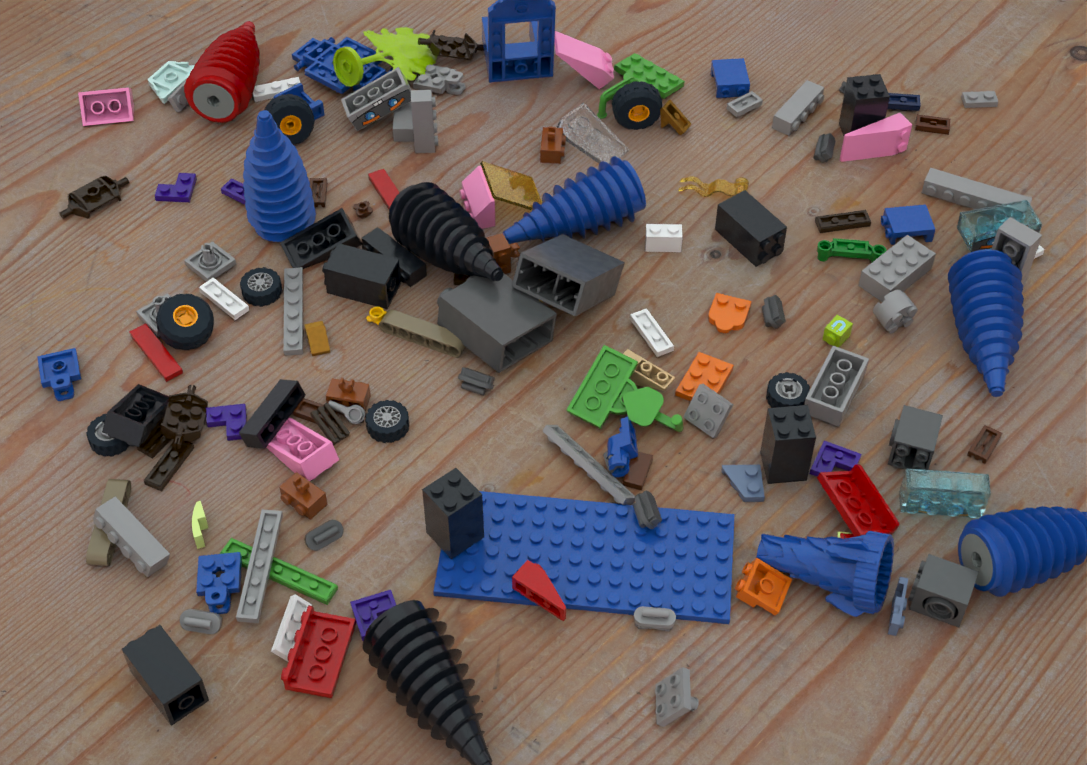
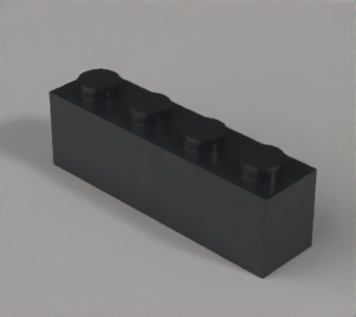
(411, 267)
(272, 414)

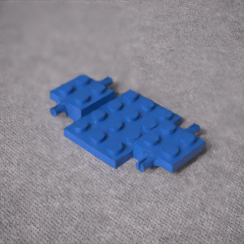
(319, 59)

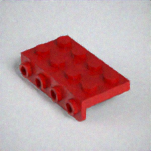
(858, 501)
(318, 653)

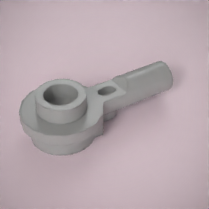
(355, 414)

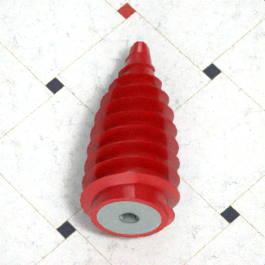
(225, 75)

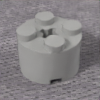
(895, 311)

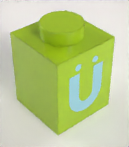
(837, 331)

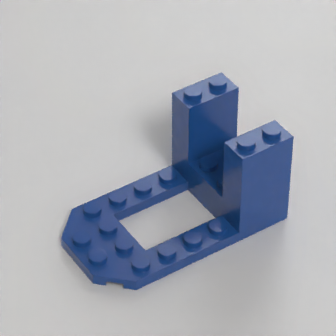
(522, 59)

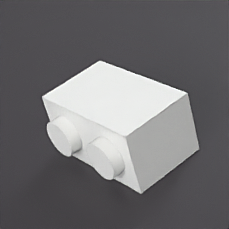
(663, 238)

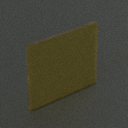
(510, 186)

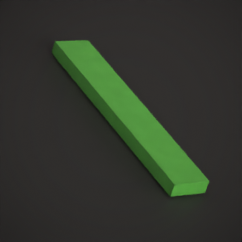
(288, 574)

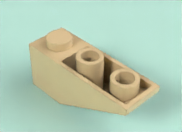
(648, 374)

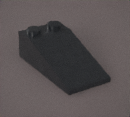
(319, 239)
(135, 415)

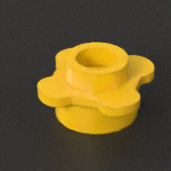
(376, 315)

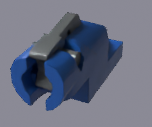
(621, 449)

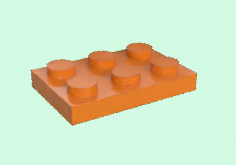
(704, 371)

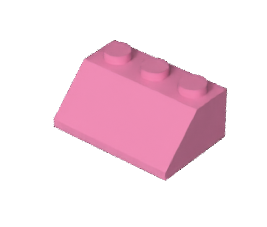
(106, 106)
(478, 198)

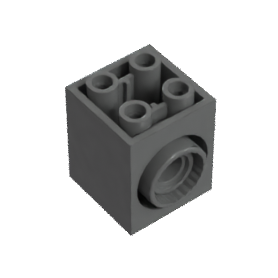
(914, 438)
(942, 590)

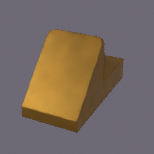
(672, 115)
(317, 338)

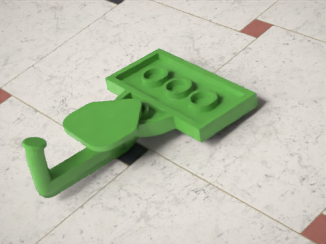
(639, 69)
(608, 385)

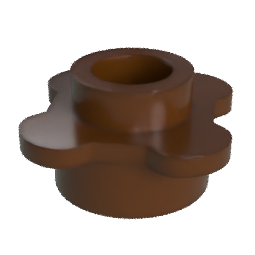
(363, 209)

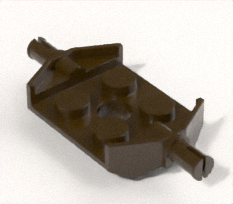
(451, 46)
(83, 202)
(184, 407)

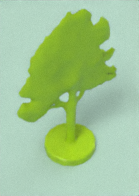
(402, 47)

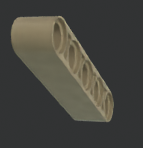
(421, 333)
(100, 548)

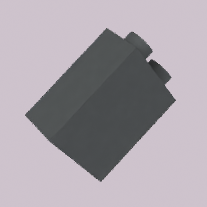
(567, 274)
(496, 320)

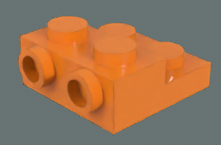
(763, 586)

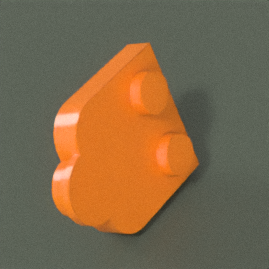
(728, 312)

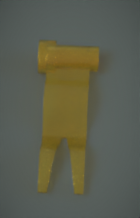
(718, 185)

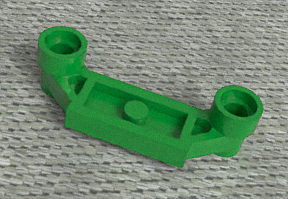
(849, 248)

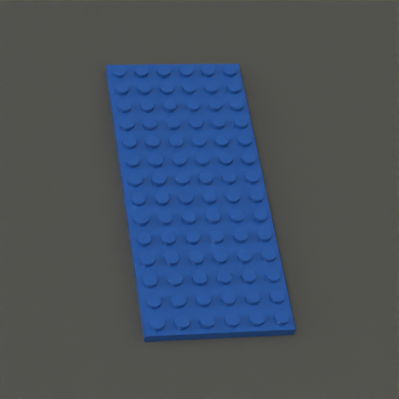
(598, 557)

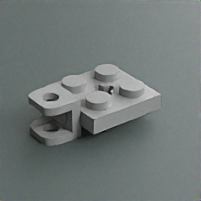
(440, 79)

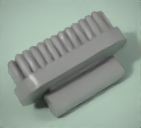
(654, 618)
(200, 621)

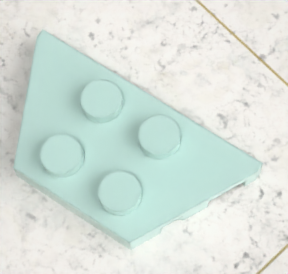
(169, 78)

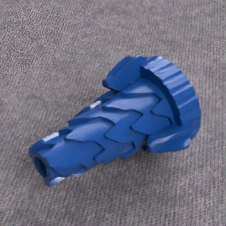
(851, 568)

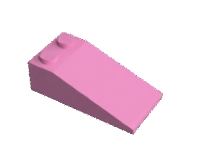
(585, 59)
(877, 139)
(303, 449)

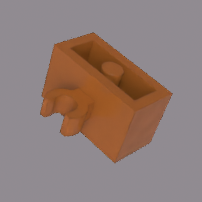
(551, 145)
(503, 251)
(348, 393)
(303, 496)

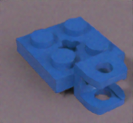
(62, 378)
(215, 588)

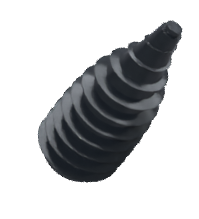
(441, 232)
(425, 676)

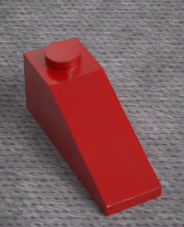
(535, 585)

